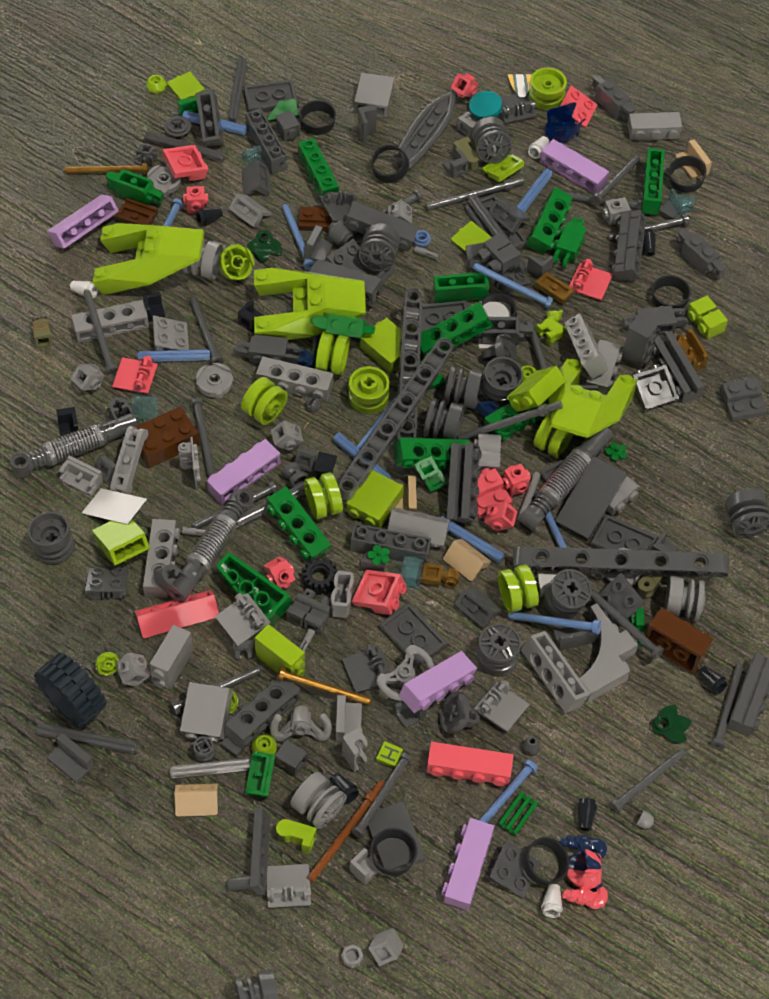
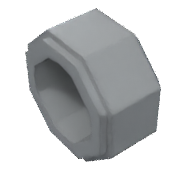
(352, 956)

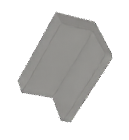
(248, 209)
(347, 717)

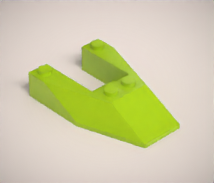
(158, 254)
(311, 296)
(586, 410)

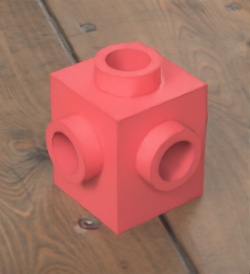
(465, 85)
(195, 198)
(516, 479)
(500, 516)
(279, 572)

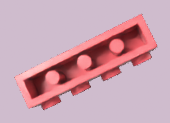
(470, 764)

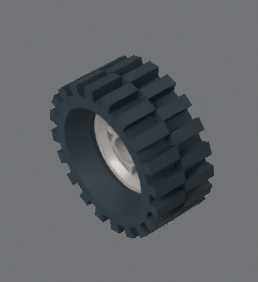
(70, 689)

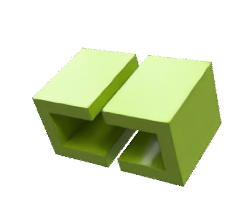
(708, 322)

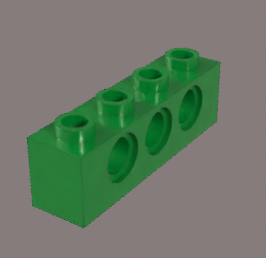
(316, 167)
(653, 181)
(549, 220)
(459, 322)
(506, 412)
(423, 447)
(285, 500)

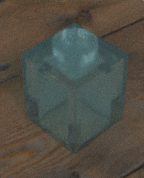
(412, 571)

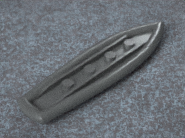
(426, 129)

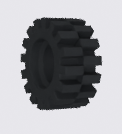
(316, 566)

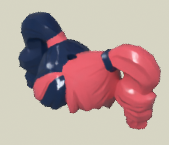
(586, 871)

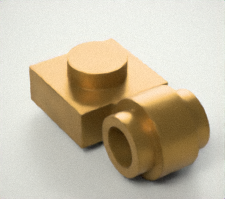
(434, 573)

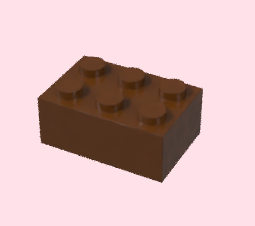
(165, 436)
(680, 640)

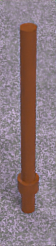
(368, 800)

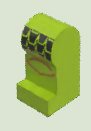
(297, 833)

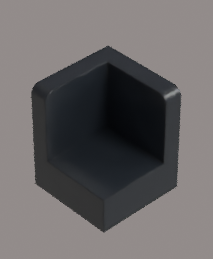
(153, 305)
(247, 314)
(67, 421)
(324, 464)

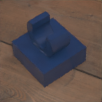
(307, 358)

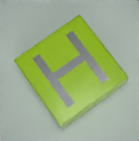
(389, 755)

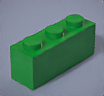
(460, 287)

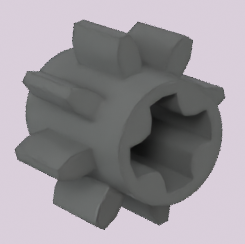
(146, 154)

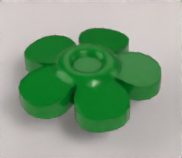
(616, 452)
(378, 555)

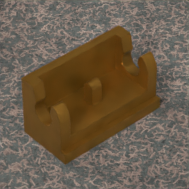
(693, 349)

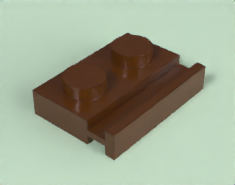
(136, 213)
(313, 216)

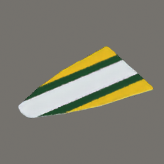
(520, 83)

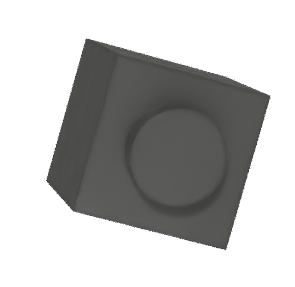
(288, 125)

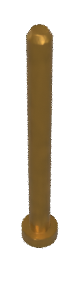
(105, 169)
(283, 674)

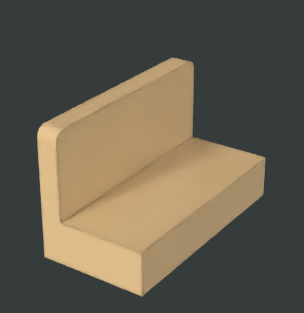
(696, 151)
(409, 500)
(466, 559)
(196, 799)

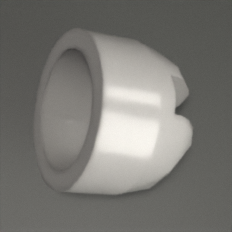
(646, 820)

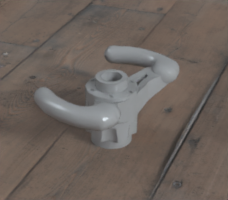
(403, 672)
(300, 725)

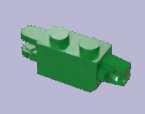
(134, 187)
(570, 241)
(342, 324)

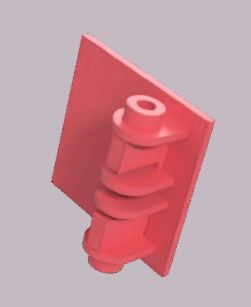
(584, 106)
(590, 280)
(135, 375)

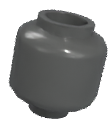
(339, 233)

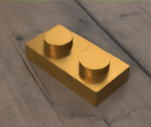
(554, 288)

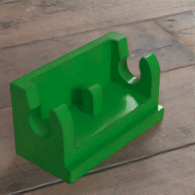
(260, 774)

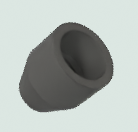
(531, 749)

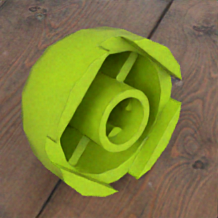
(235, 262)

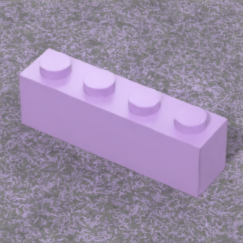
(574, 166)
(82, 221)
(243, 471)
(438, 682)
(468, 865)

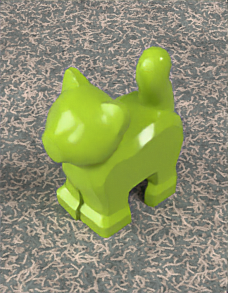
(552, 327)

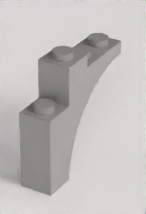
(614, 648)

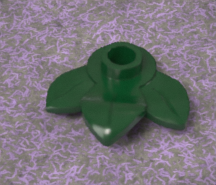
(264, 248)
(673, 723)

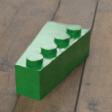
(244, 580)

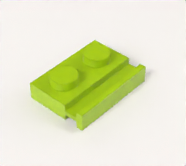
(504, 168)

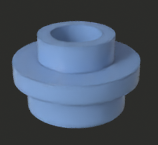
(422, 238)

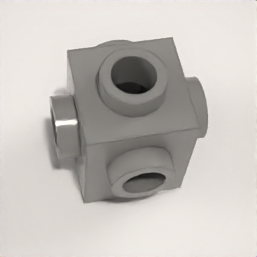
(401, 210)
(613, 210)
(87, 377)
(287, 435)
(133, 669)

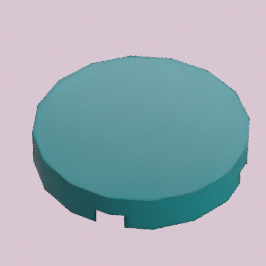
(485, 105)

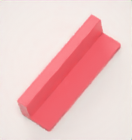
(163, 616)

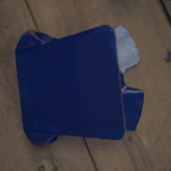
(560, 123)

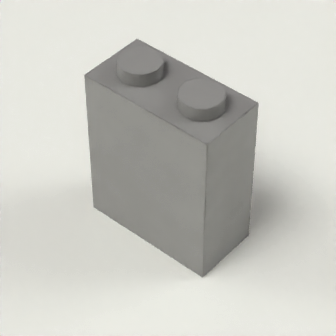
(375, 91)
(171, 657)
(206, 711)

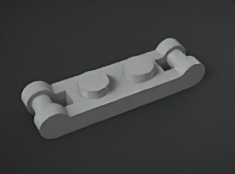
(128, 460)

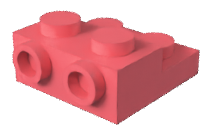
(185, 162)
(490, 491)
(379, 591)

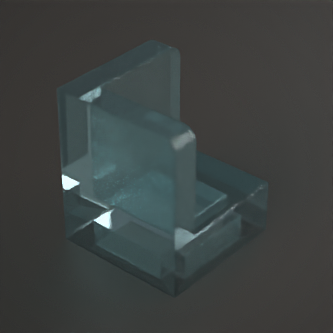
(682, 203)
(144, 407)

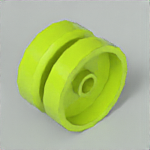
(547, 88)
(332, 353)
(368, 390)
(264, 401)
(552, 438)
(323, 496)
(518, 588)

